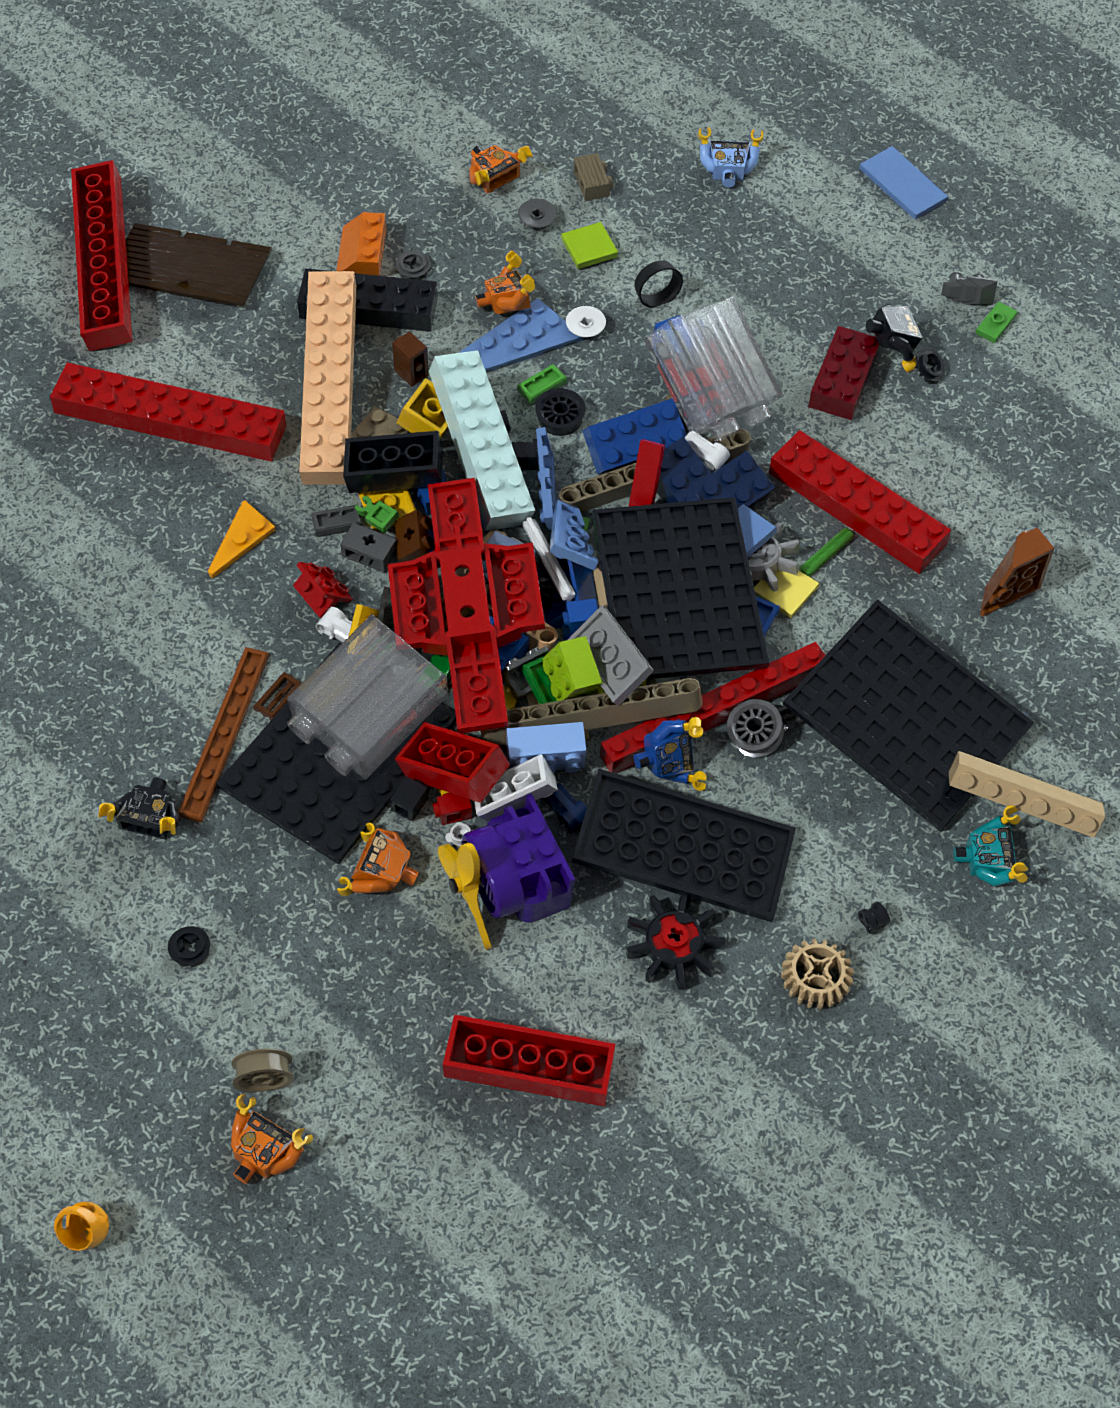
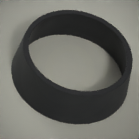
(668, 293)

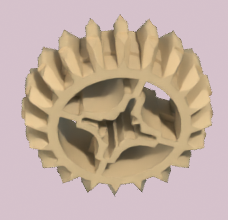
(828, 989)

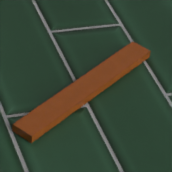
(223, 734)

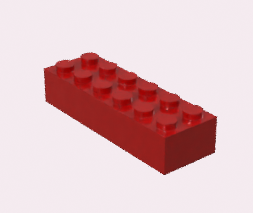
(529, 1060)

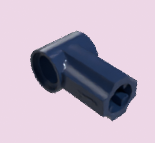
(569, 811)

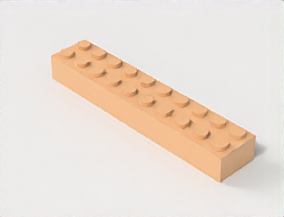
(327, 376)

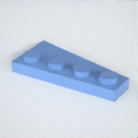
(546, 477)
(569, 538)

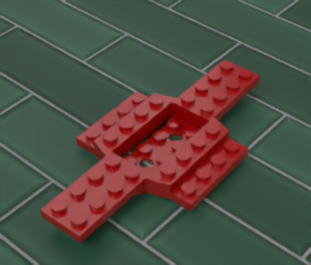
(469, 641)

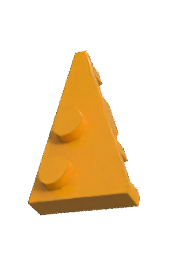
(243, 534)

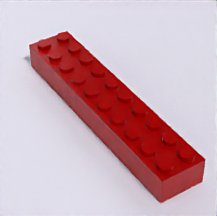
(101, 256)
(169, 411)

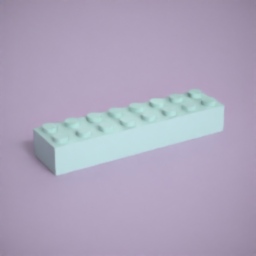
(481, 439)

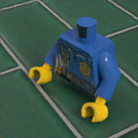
(670, 752)

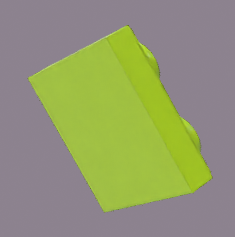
(589, 245)

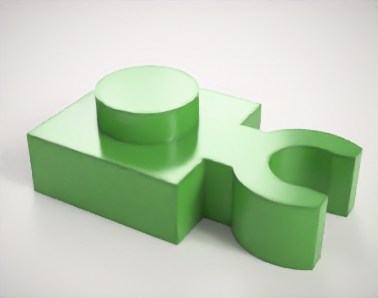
(379, 515)

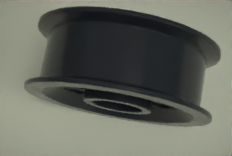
(560, 401)

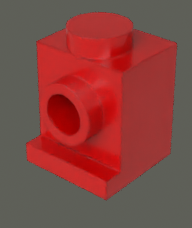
(452, 808)

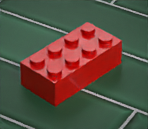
(452, 762)

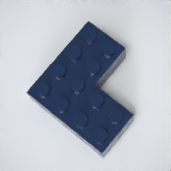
(688, 479)

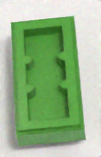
(996, 322)
(545, 380)

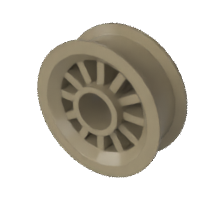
(262, 1070)

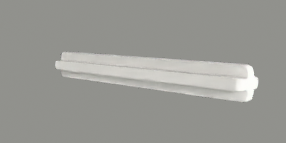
(548, 559)

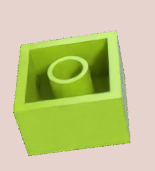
(571, 669)

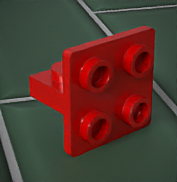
(320, 587)

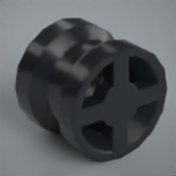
(874, 917)

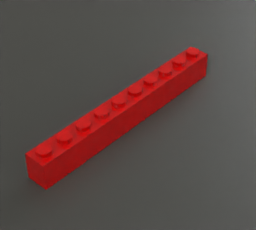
(718, 703)

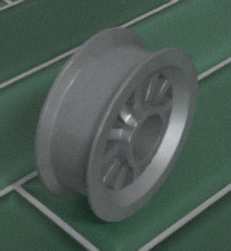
(773, 728)

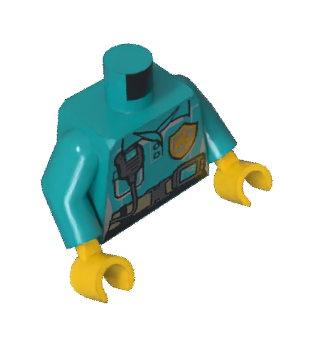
(992, 851)

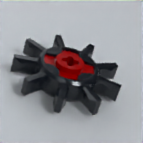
(667, 952)

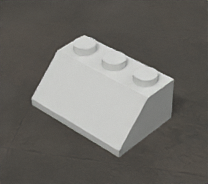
(511, 789)

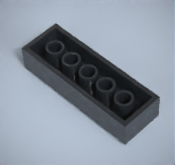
(387, 301)

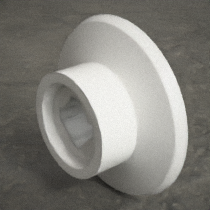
(584, 316)

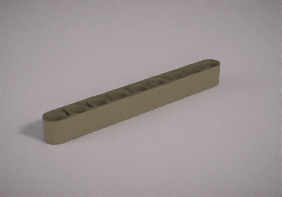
(618, 483)
(599, 710)

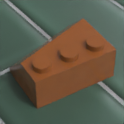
(1019, 571)

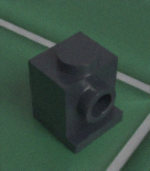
(526, 454)

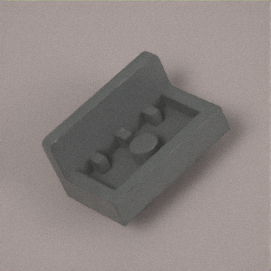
(514, 676)

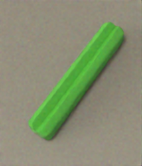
(826, 552)

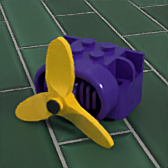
(511, 867)

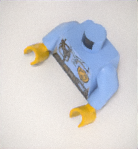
(729, 159)

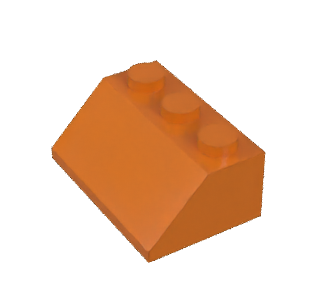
(363, 244)

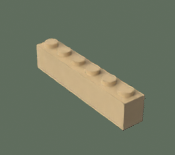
(1026, 794)

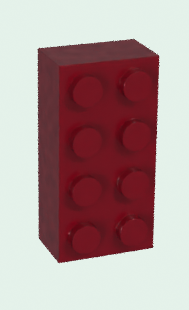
(844, 373)

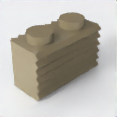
(592, 177)

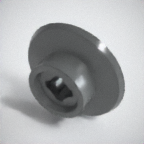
(537, 213)

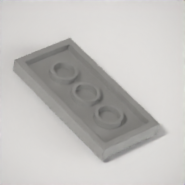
(615, 655)

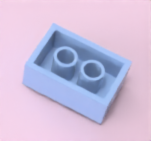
(559, 744)

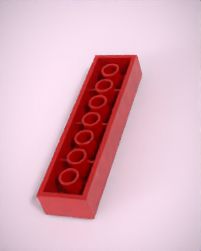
(859, 501)

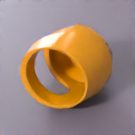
(79, 1219)

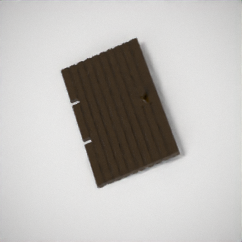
(193, 264)

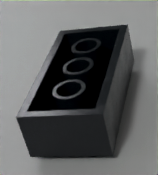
(393, 461)

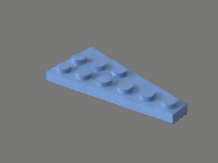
(523, 337)

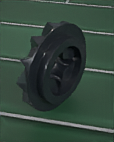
(932, 358)
(191, 935)

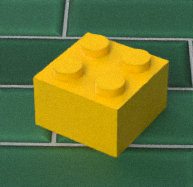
(423, 411)

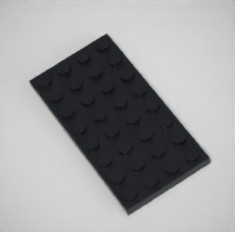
(684, 845)

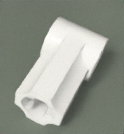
(710, 454)
(334, 624)

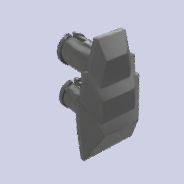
(970, 290)

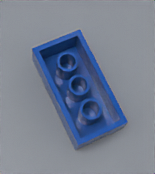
(618, 439)

